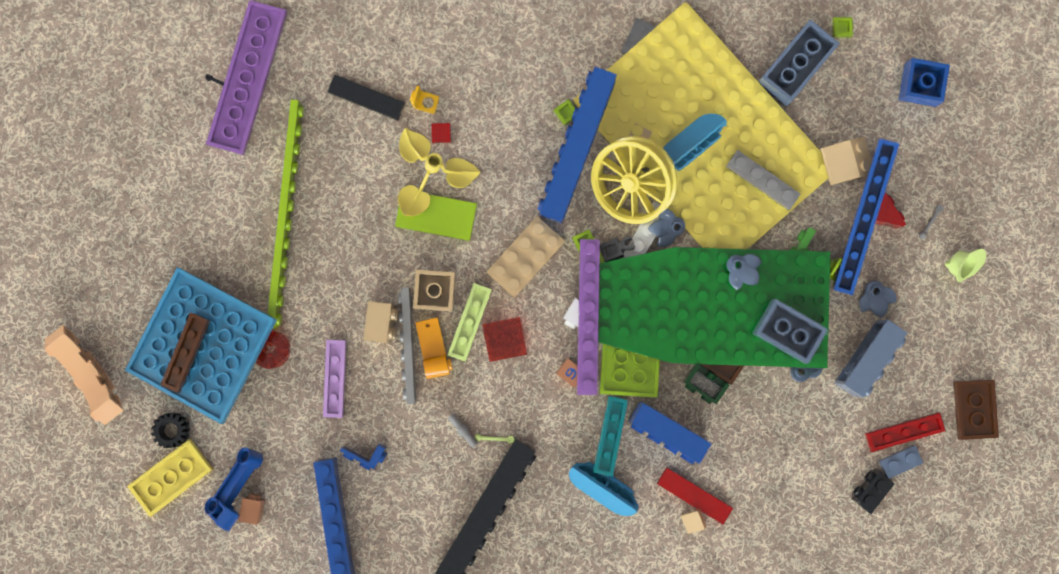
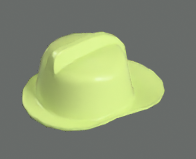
(966, 264)

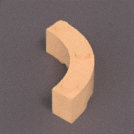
(87, 374)

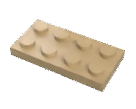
(525, 256)

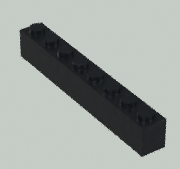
(487, 508)

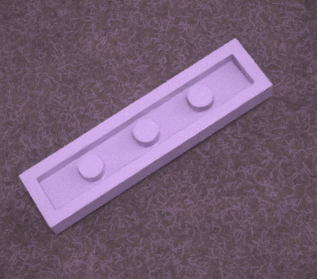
(334, 378)

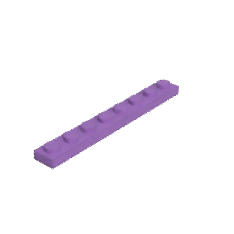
(588, 317)

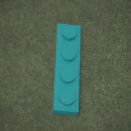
(610, 436)

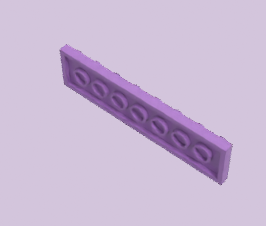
(246, 77)

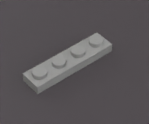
(763, 180)

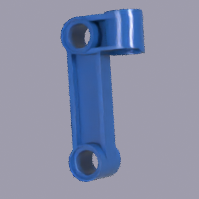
(220, 505)

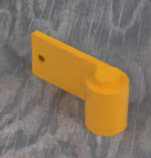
(433, 348)

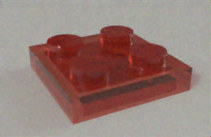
(504, 339)

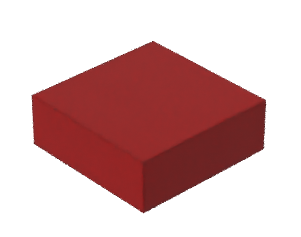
(441, 132)

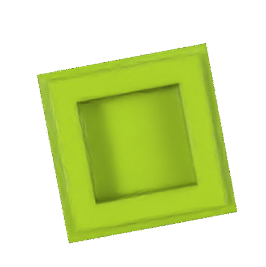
(842, 26)
(565, 112)

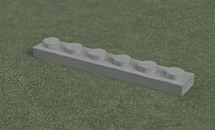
(407, 354)

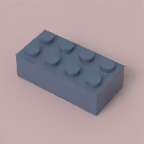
(798, 63)
(871, 358)

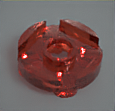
(281, 350)

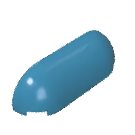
(695, 139)
(604, 489)

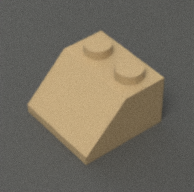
(846, 160)

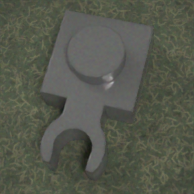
(614, 249)

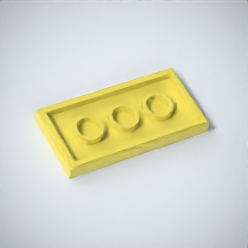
(170, 477)

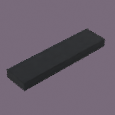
(366, 97)

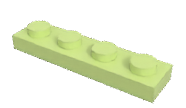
(469, 322)

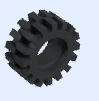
(160, 424)

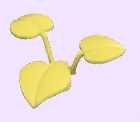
(416, 146)

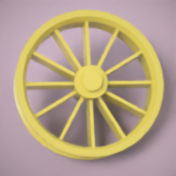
(634, 179)

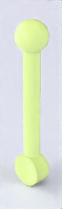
(510, 439)

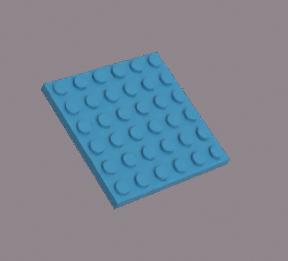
(225, 353)

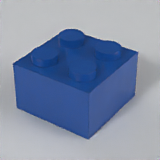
(924, 82)

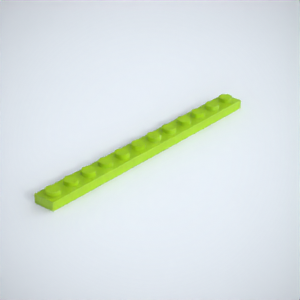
(286, 206)

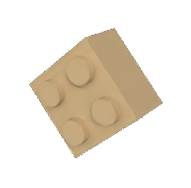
(434, 290)
(380, 322)

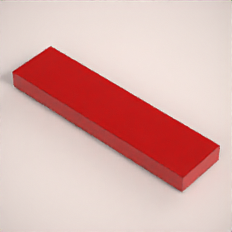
(905, 432)
(694, 496)

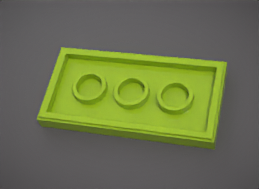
(442, 218)

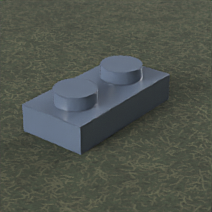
(900, 461)

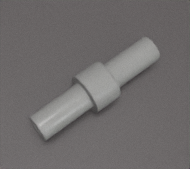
(463, 430)

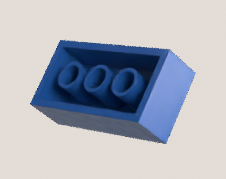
(669, 432)

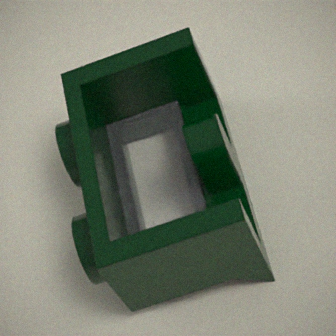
(705, 383)

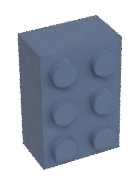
(790, 331)

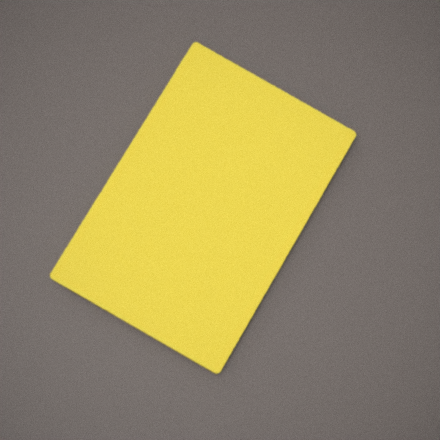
(688, 73)

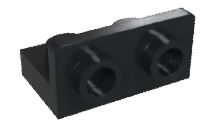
(872, 490)

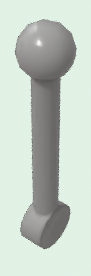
(939, 208)

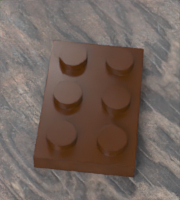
(976, 409)

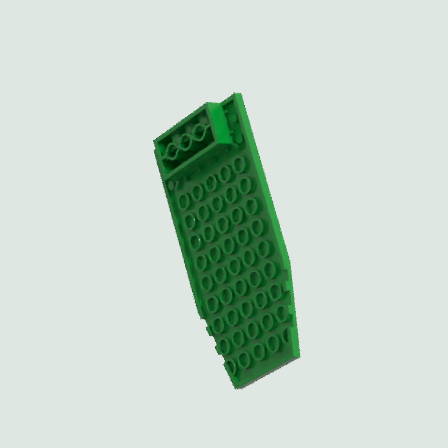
(686, 311)

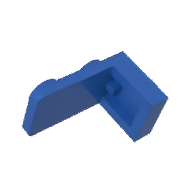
(378, 456)

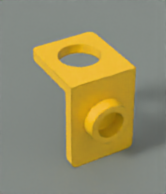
(417, 100)

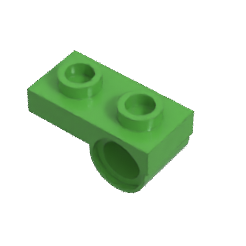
(804, 239)

